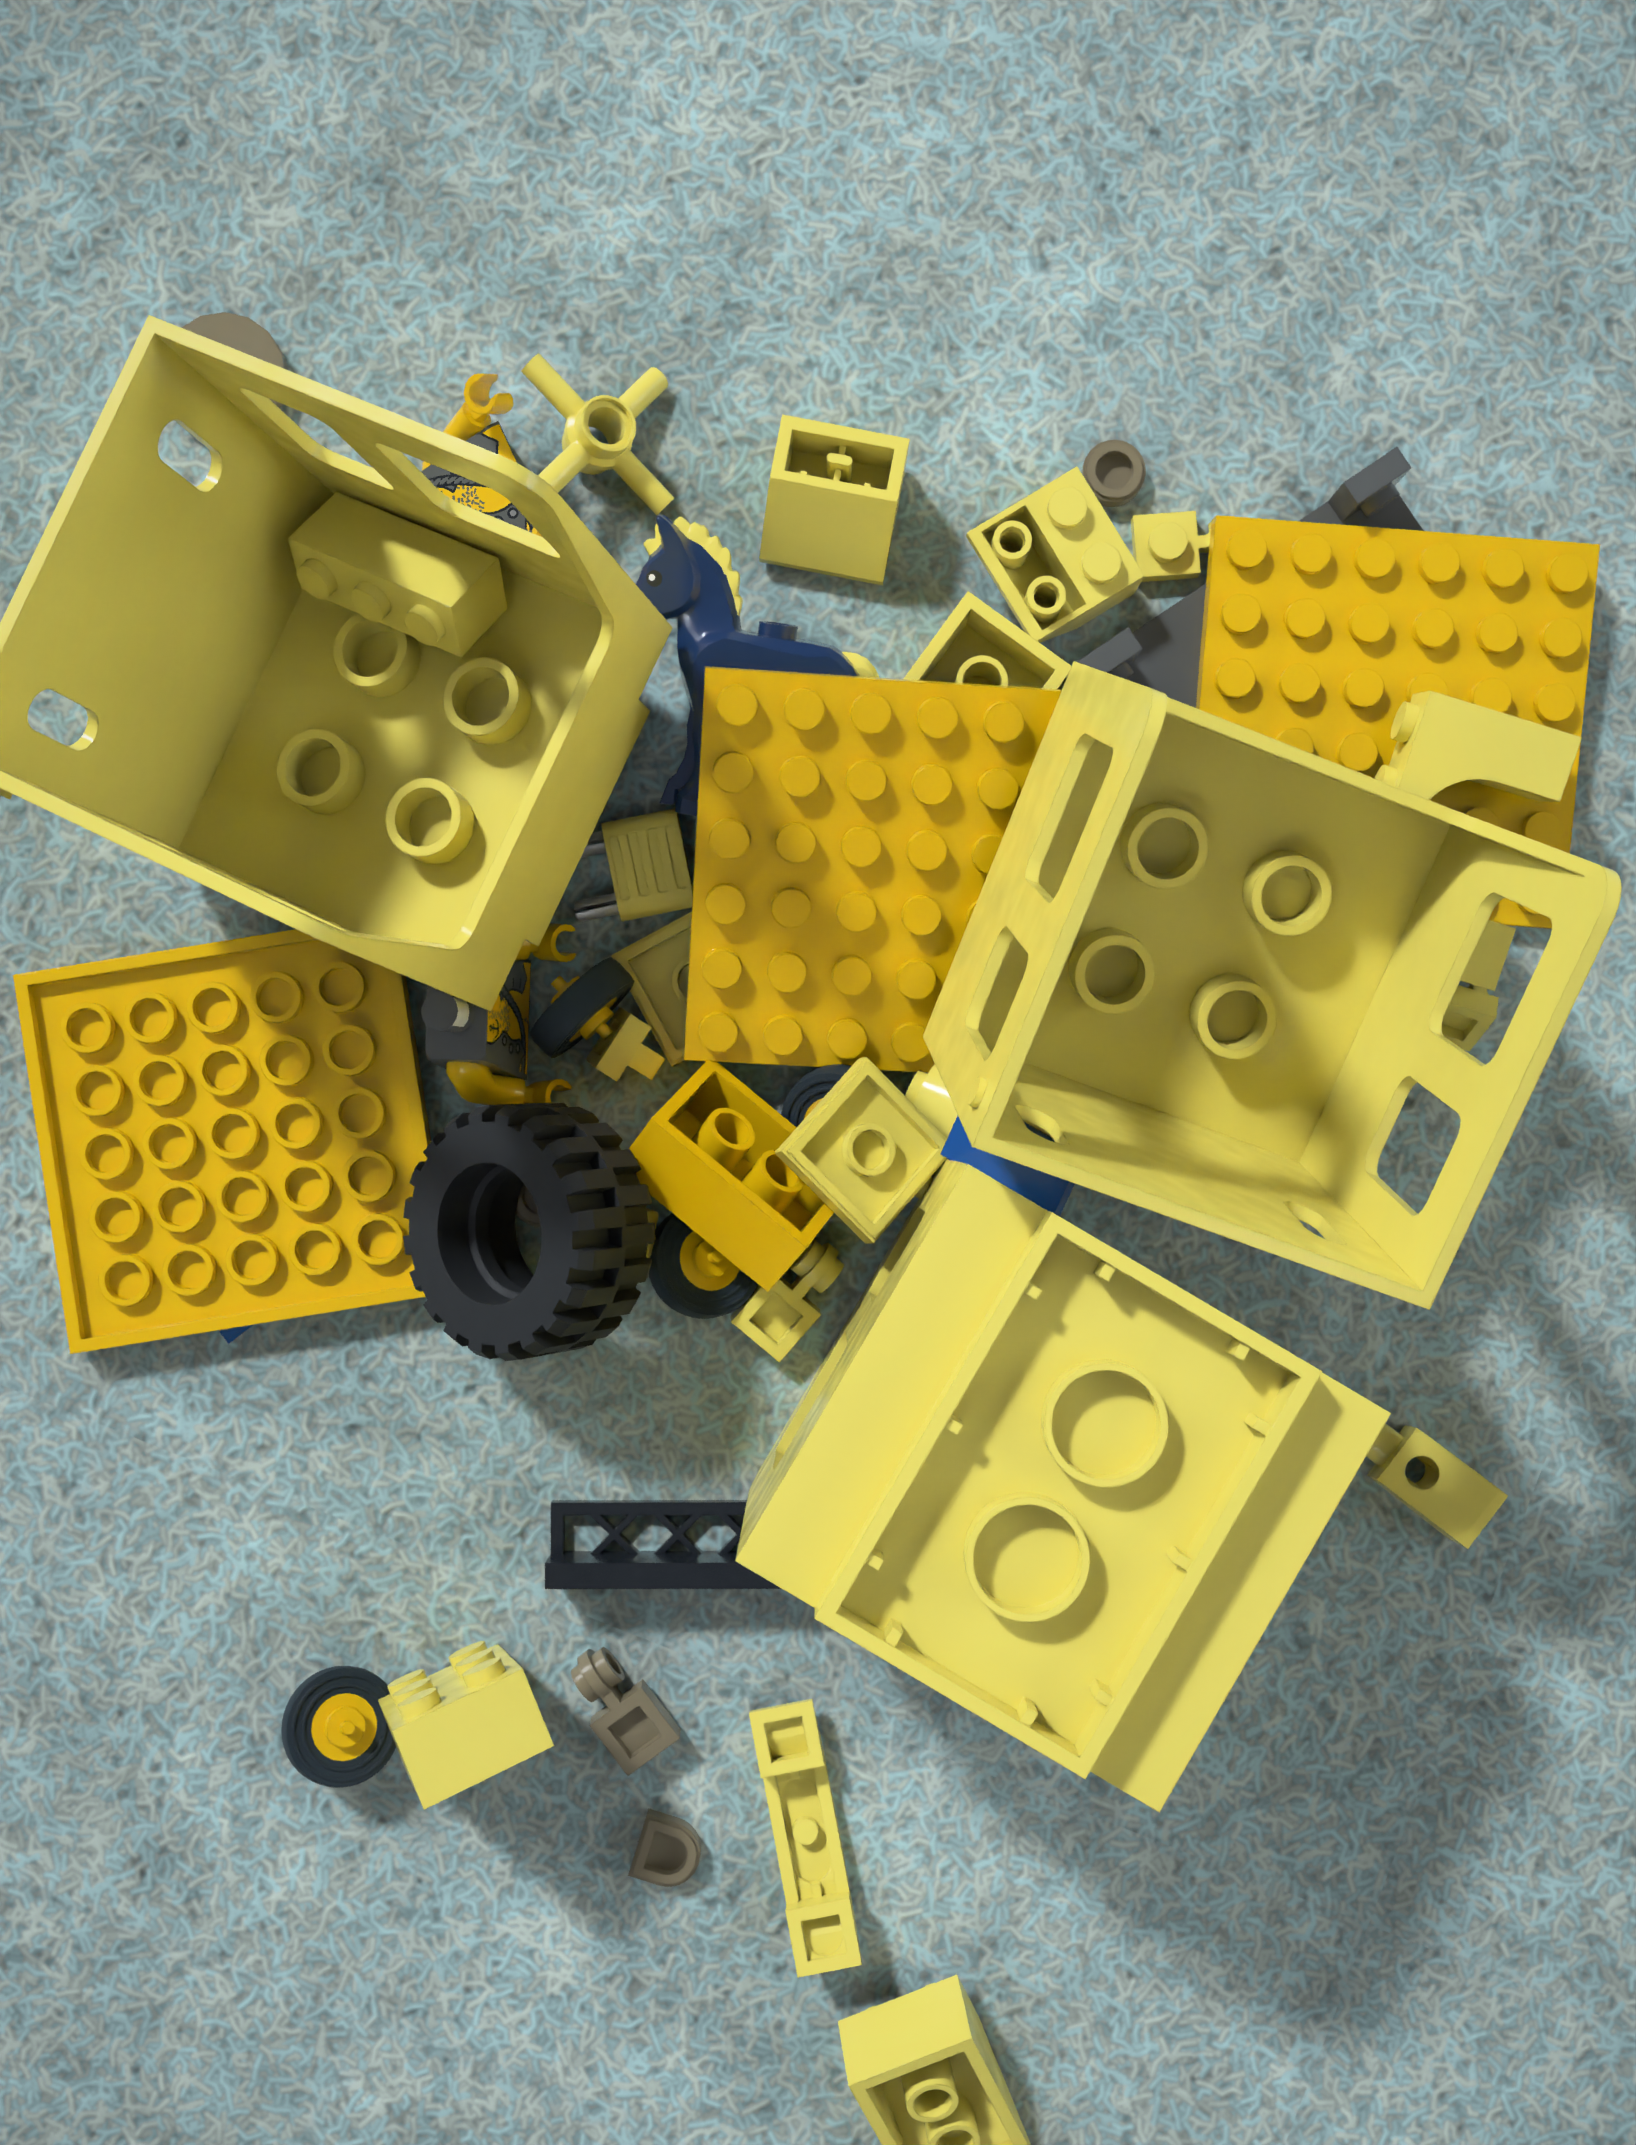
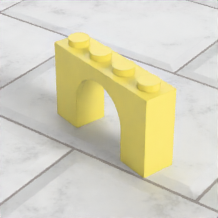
(1459, 741)

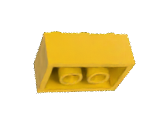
(719, 1173)

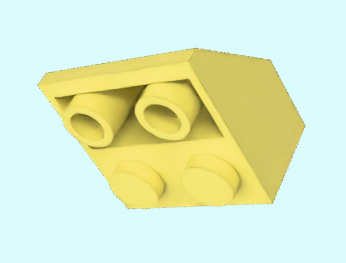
(833, 499)
(1057, 558)

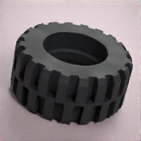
(468, 1243)

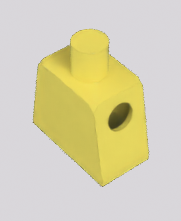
(1448, 1494)

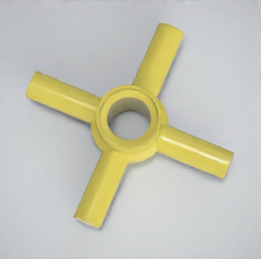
(613, 418)

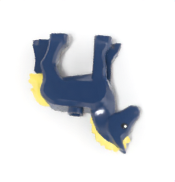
(694, 582)

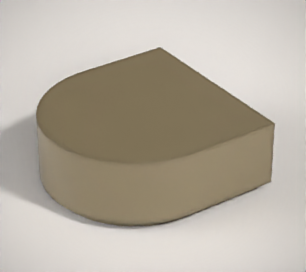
(666, 1850)

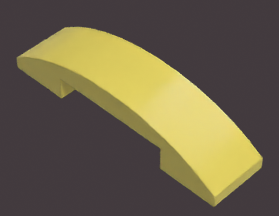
(806, 1838)

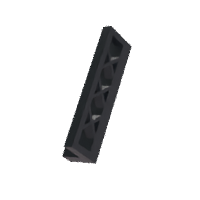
(648, 1568)

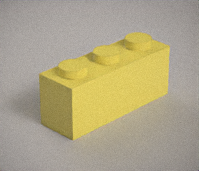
(398, 574)

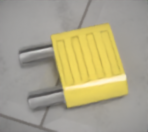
(645, 868)

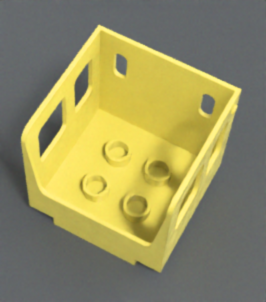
(286, 740)
(1236, 974)
(1052, 1483)

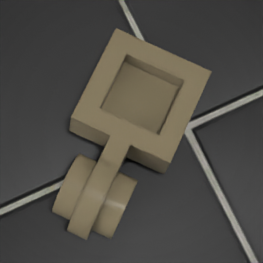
(632, 1723)

